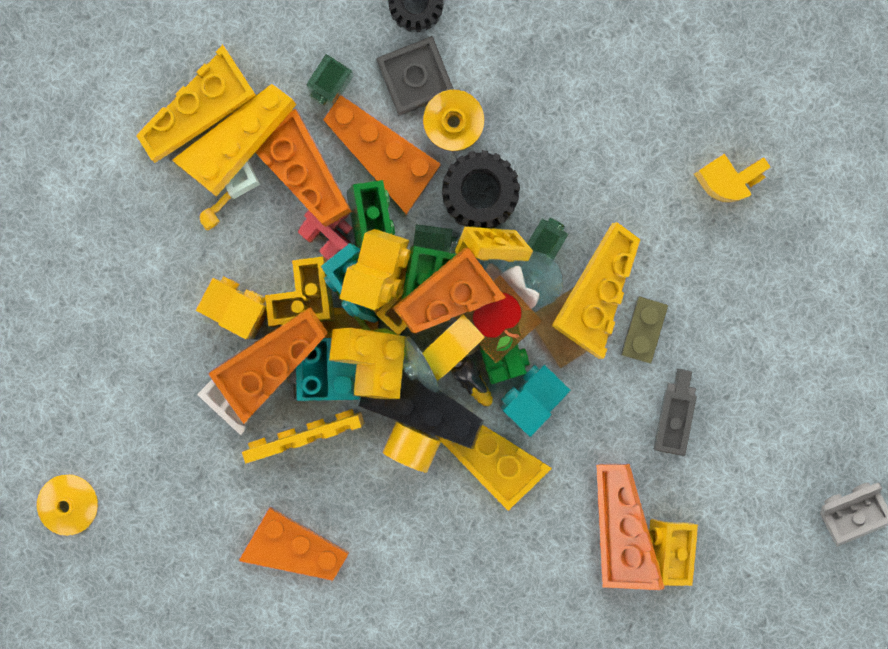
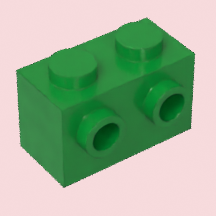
(369, 209)

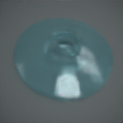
(543, 274)
(417, 366)

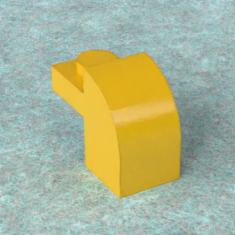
(725, 184)
(452, 346)

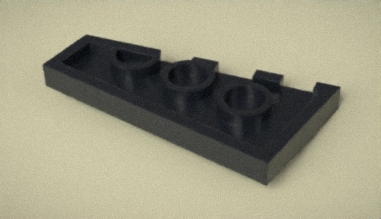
(428, 412)

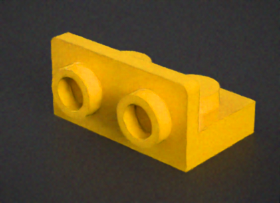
(494, 244)
(674, 550)

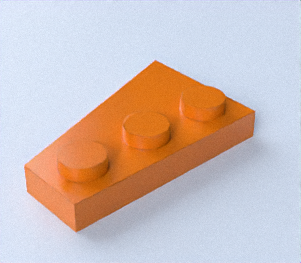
(449, 292)
(293, 548)

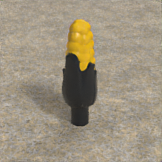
(469, 377)

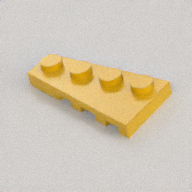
(206, 100)
(230, 144)
(595, 297)
(290, 439)
(500, 466)

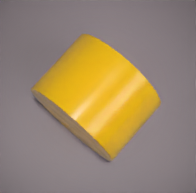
(411, 447)

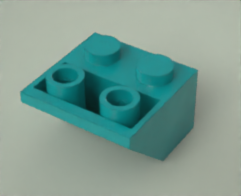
(325, 379)

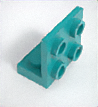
(335, 270)

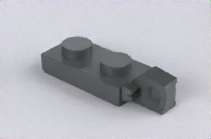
(676, 415)

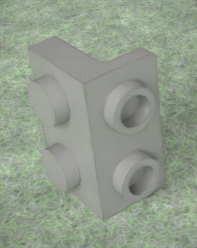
(855, 513)

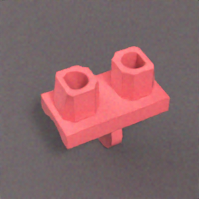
(312, 228)

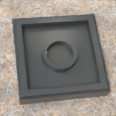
(414, 75)

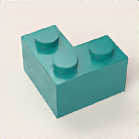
(535, 399)

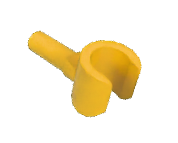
(208, 217)

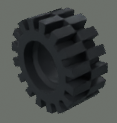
(415, 21)

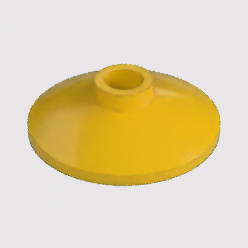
(453, 104)
(81, 501)

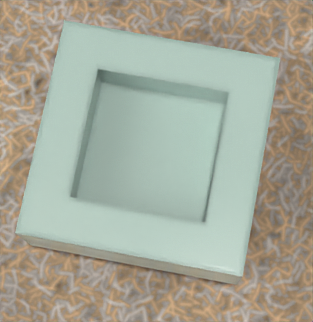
(242, 181)

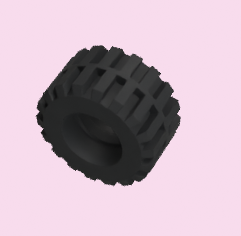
(487, 164)

